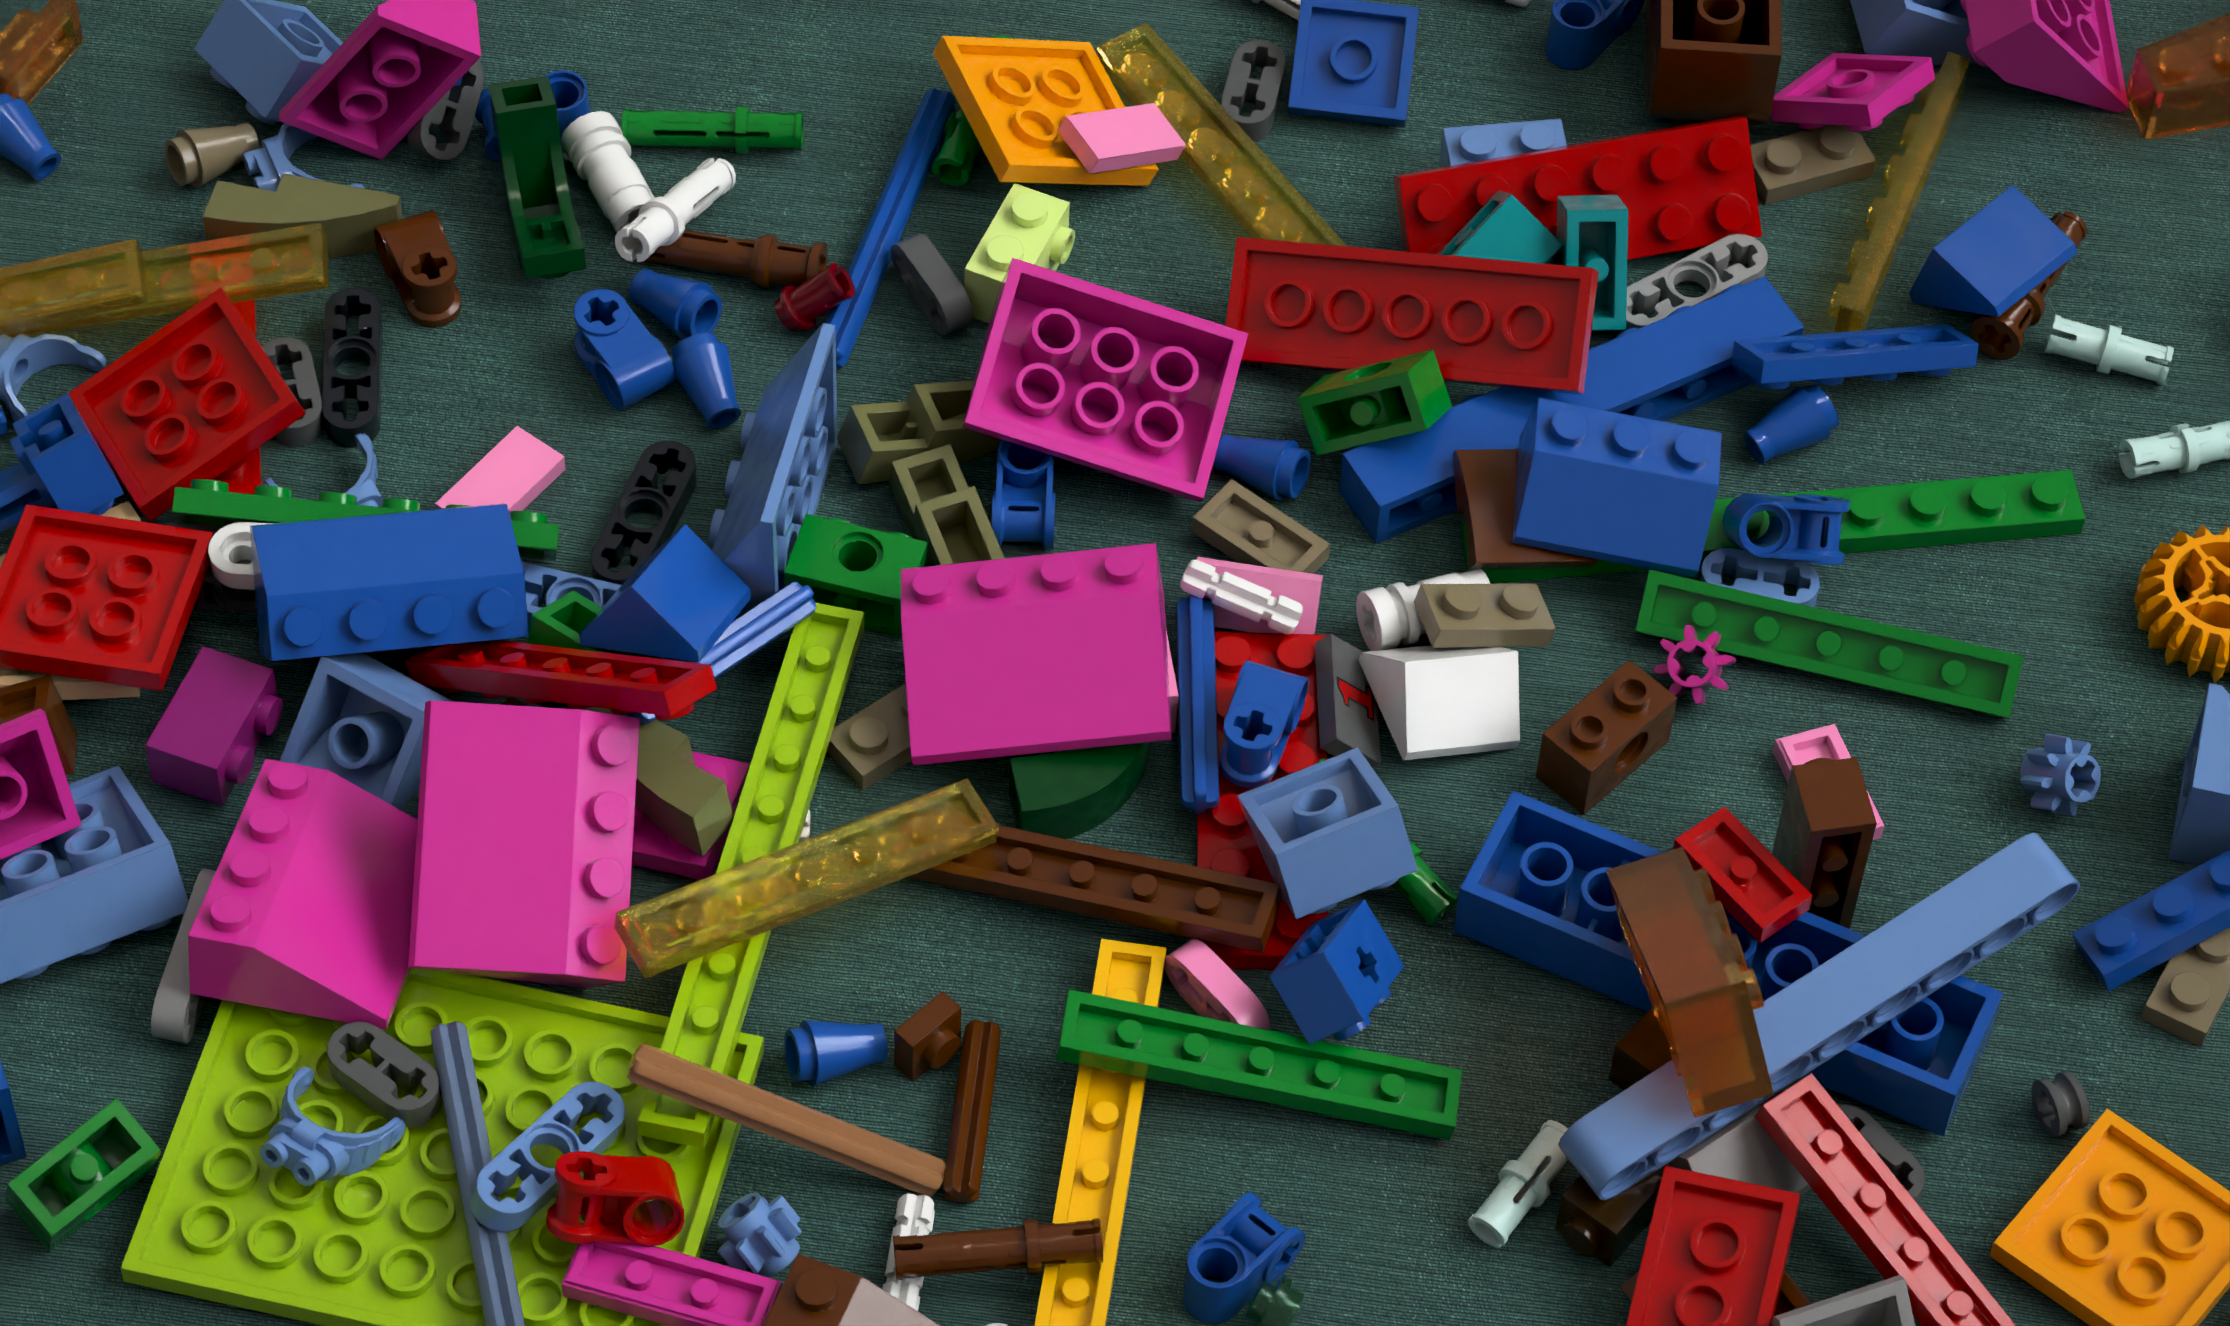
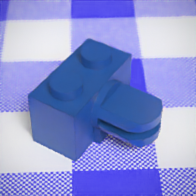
(56, 466)

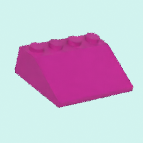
(2050, 47)
(1105, 379)
(1035, 654)
(524, 843)
(309, 901)

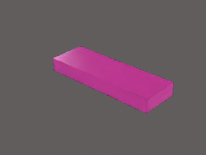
(667, 1286)

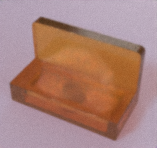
(37, 47)

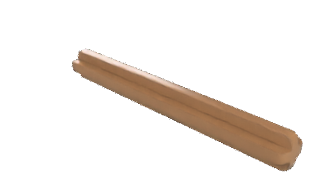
(786, 1120)

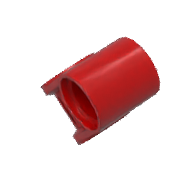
(614, 1200)

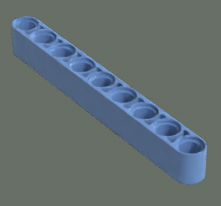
(1832, 1008)

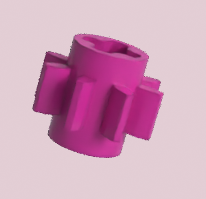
(1711, 660)

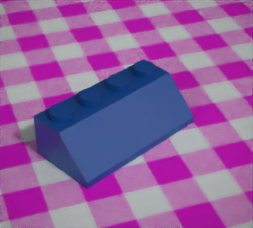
(387, 582)

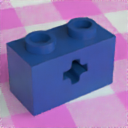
(1337, 973)

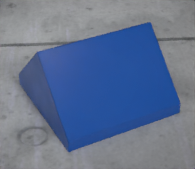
(1993, 258)
(671, 603)

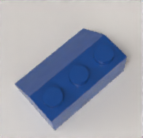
(1615, 487)

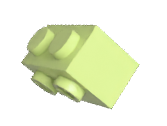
(1024, 228)

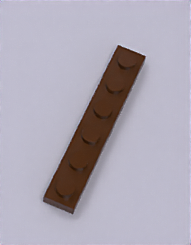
(1117, 887)

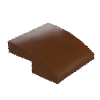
(1487, 498)

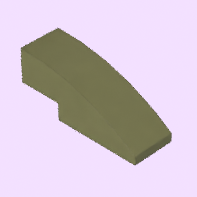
(343, 210)
(895, 430)
(942, 508)
(674, 791)

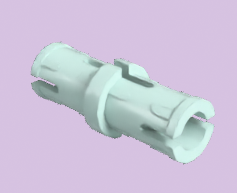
(2109, 349)
(2178, 449)
(1521, 1186)

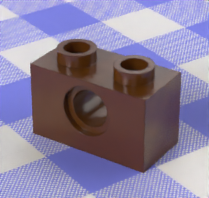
(1606, 737)

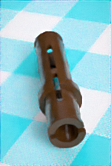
(998, 1249)

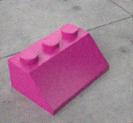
(388, 74)
(32, 785)

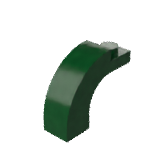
(535, 178)
(1075, 788)

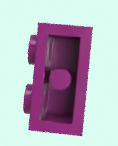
(214, 726)

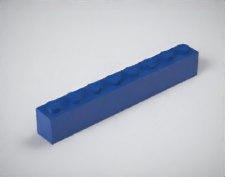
(1639, 374)

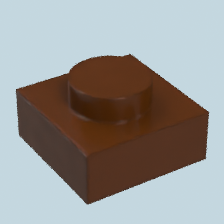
(928, 1037)

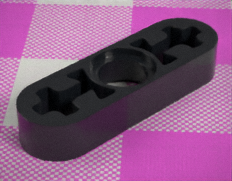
(340, 347)
(643, 494)

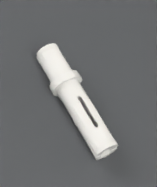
(664, 218)

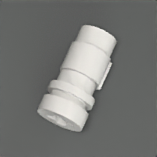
(603, 159)
(1390, 616)

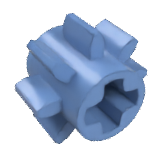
(2060, 774)
(759, 1234)

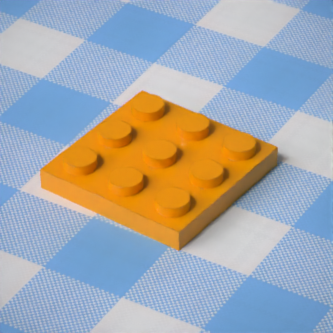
(1019, 98)
(2124, 1233)

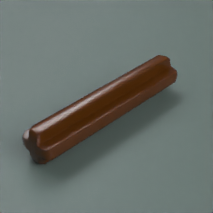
(971, 1112)

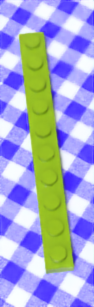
(767, 819)

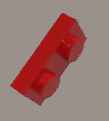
(1744, 874)

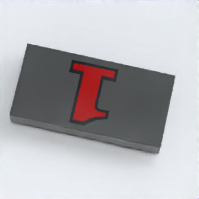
(1345, 701)

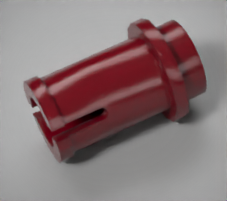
(803, 304)

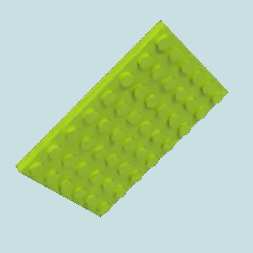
(396, 1235)

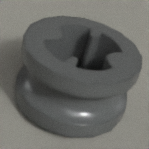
(2060, 1103)

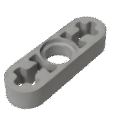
(1701, 267)
(174, 1008)

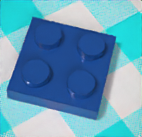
(1353, 61)

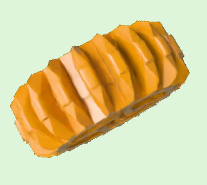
(2200, 626)

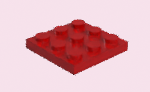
(186, 403)
(98, 596)

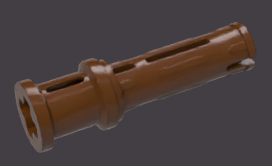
(761, 259)
(2003, 335)

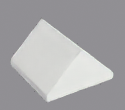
(1446, 698)

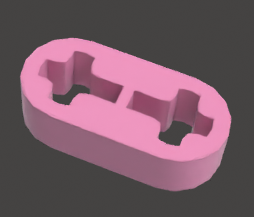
(1213, 987)

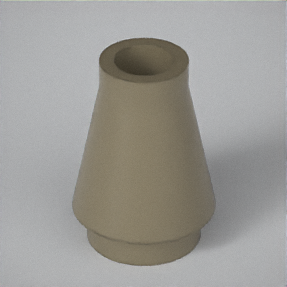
(206, 153)

